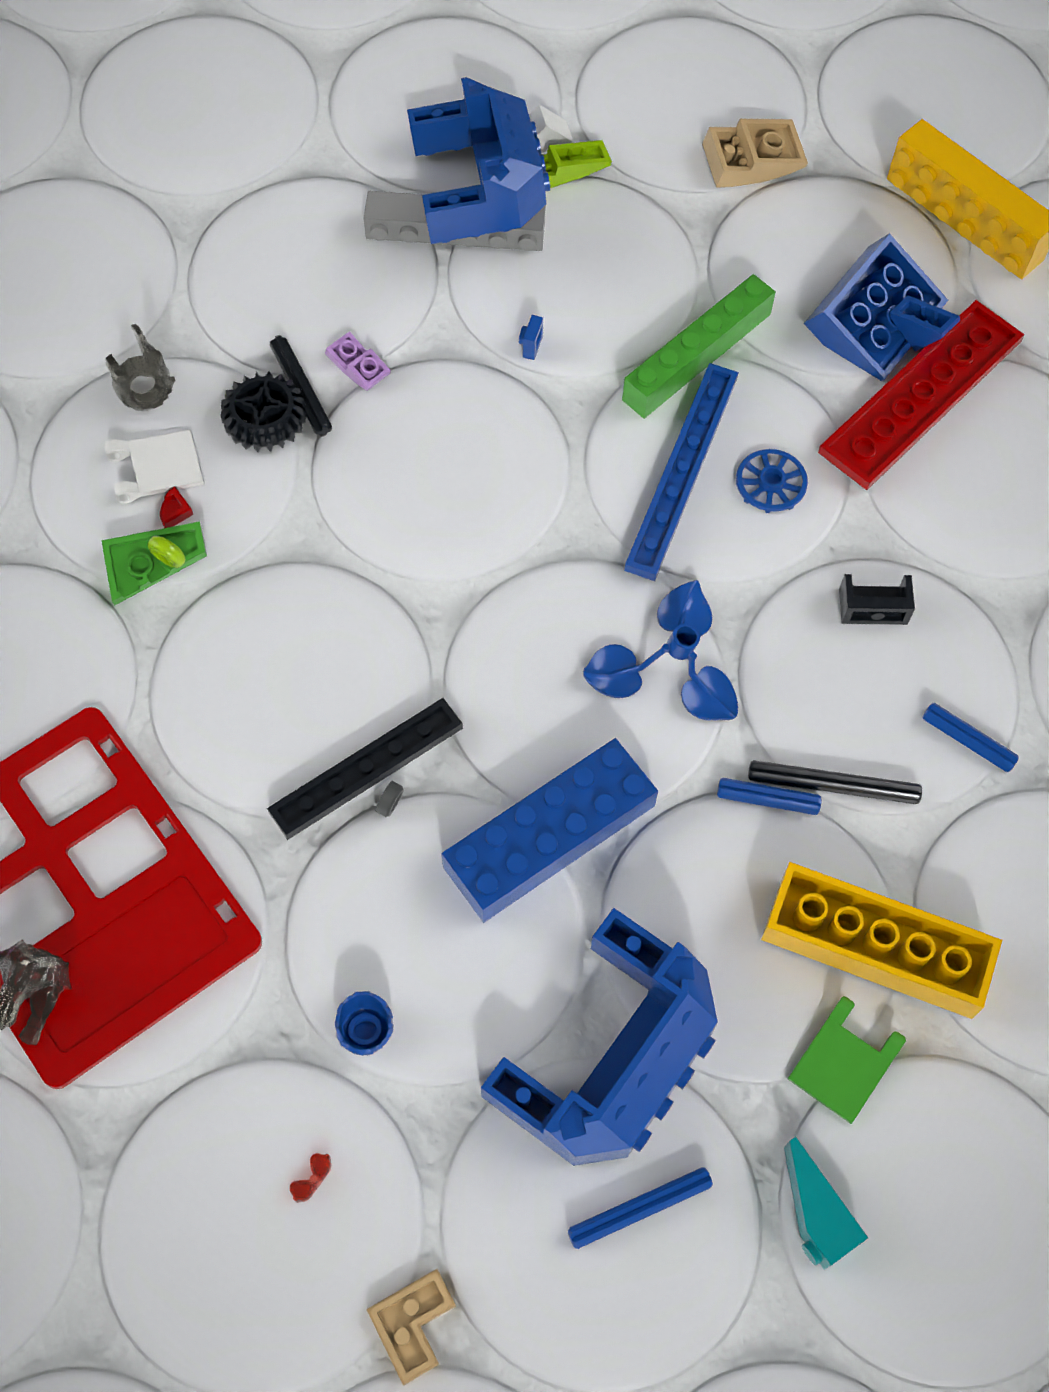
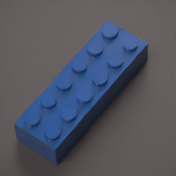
(549, 829)

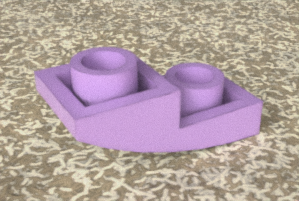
(356, 362)

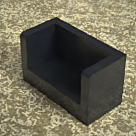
(876, 603)

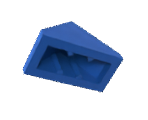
(922, 322)

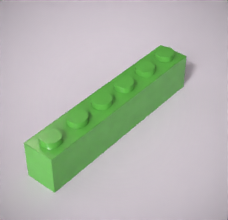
(698, 346)

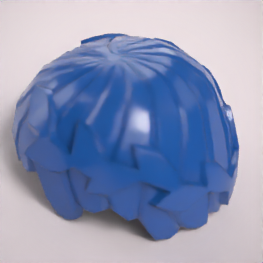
(363, 1023)

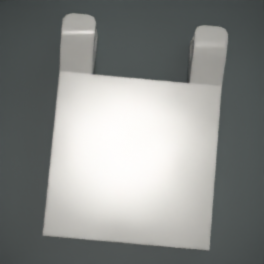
(157, 464)

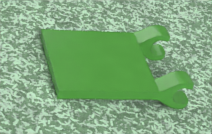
(842, 1067)

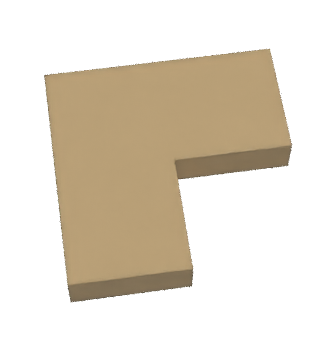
(400, 1323)

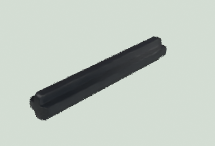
(293, 370)

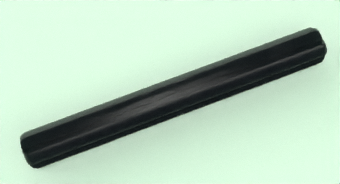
(835, 782)

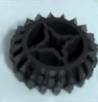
(260, 404)

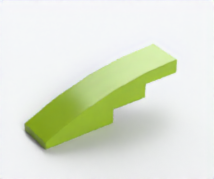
(575, 161)

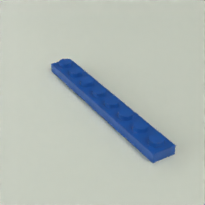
(681, 472)

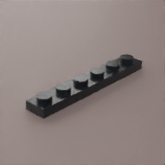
(364, 768)

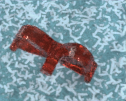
(304, 1189)

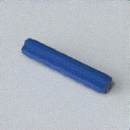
(970, 737)
(769, 796)

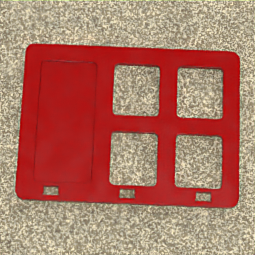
(138, 946)

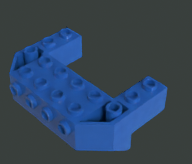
(505, 155)
(640, 1066)

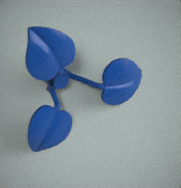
(689, 617)

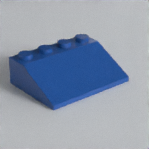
(857, 310)

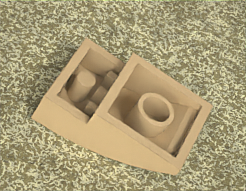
(753, 151)

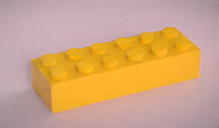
(971, 198)
(882, 940)

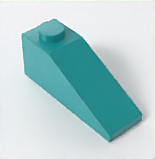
(820, 1213)

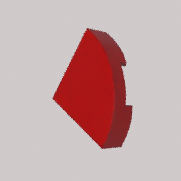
(174, 509)

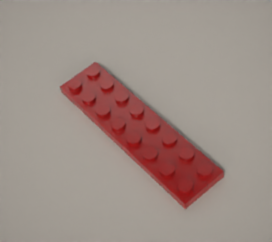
(920, 395)

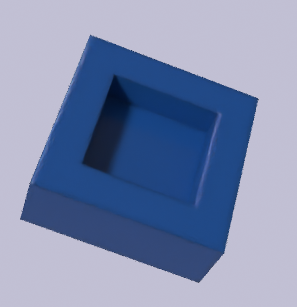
(531, 337)

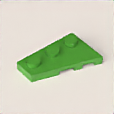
(135, 568)

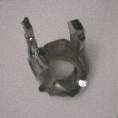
(148, 365)
(31, 975)

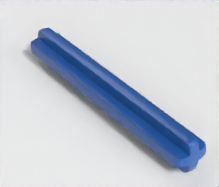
(640, 1207)

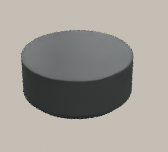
(389, 799)

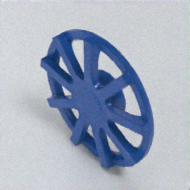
(771, 480)

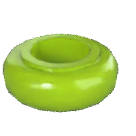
(166, 551)

